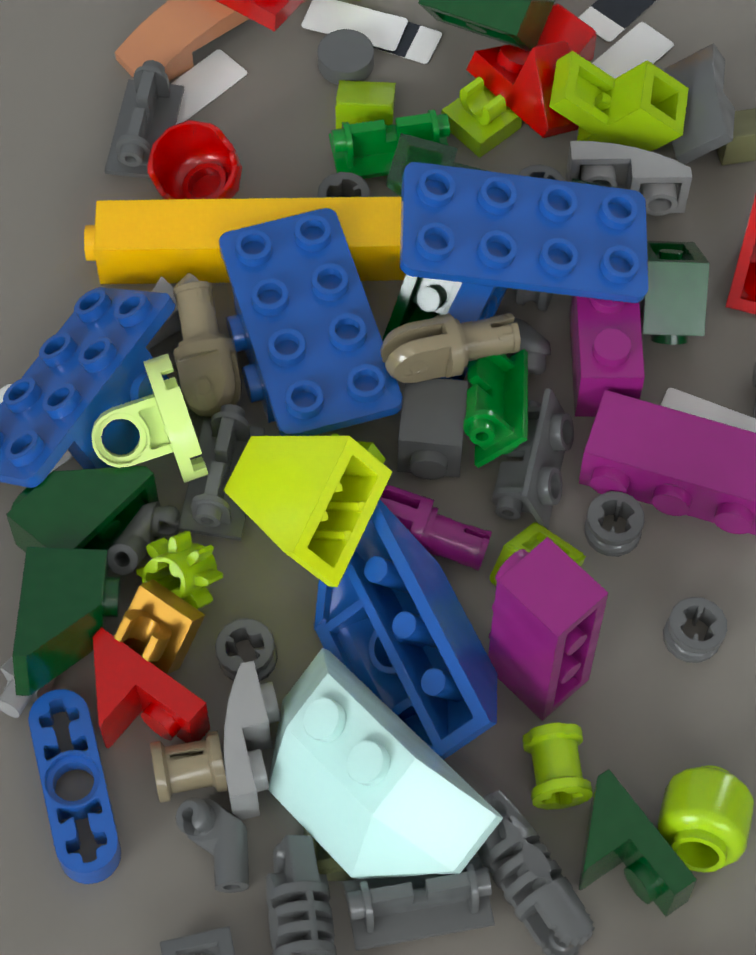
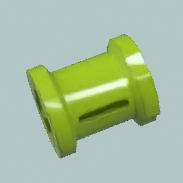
(557, 766)

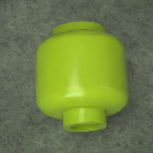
(706, 817)

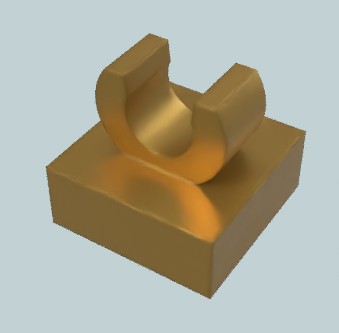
(159, 626)

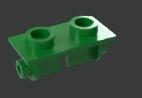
(371, 146)
(497, 405)

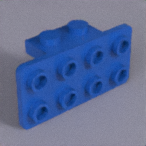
(523, 233)
(306, 326)
(76, 377)

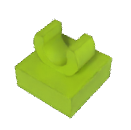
(481, 118)

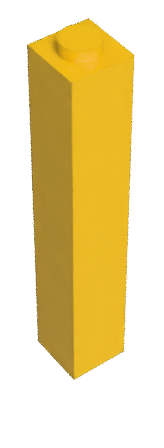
(181, 236)

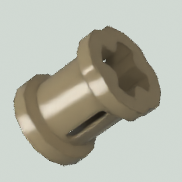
(188, 766)

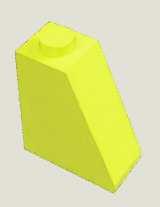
(310, 496)

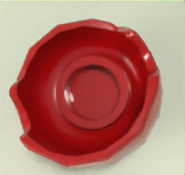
(194, 163)

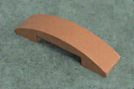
(175, 33)

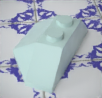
(371, 782)

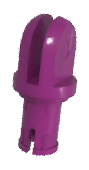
(437, 532)

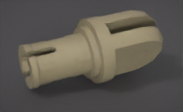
(444, 345)
(205, 358)

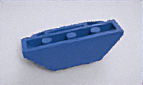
(409, 637)

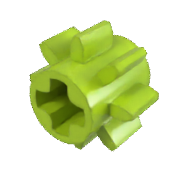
(182, 568)

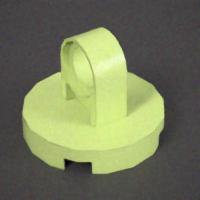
(161, 423)

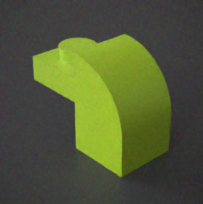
(634, 110)

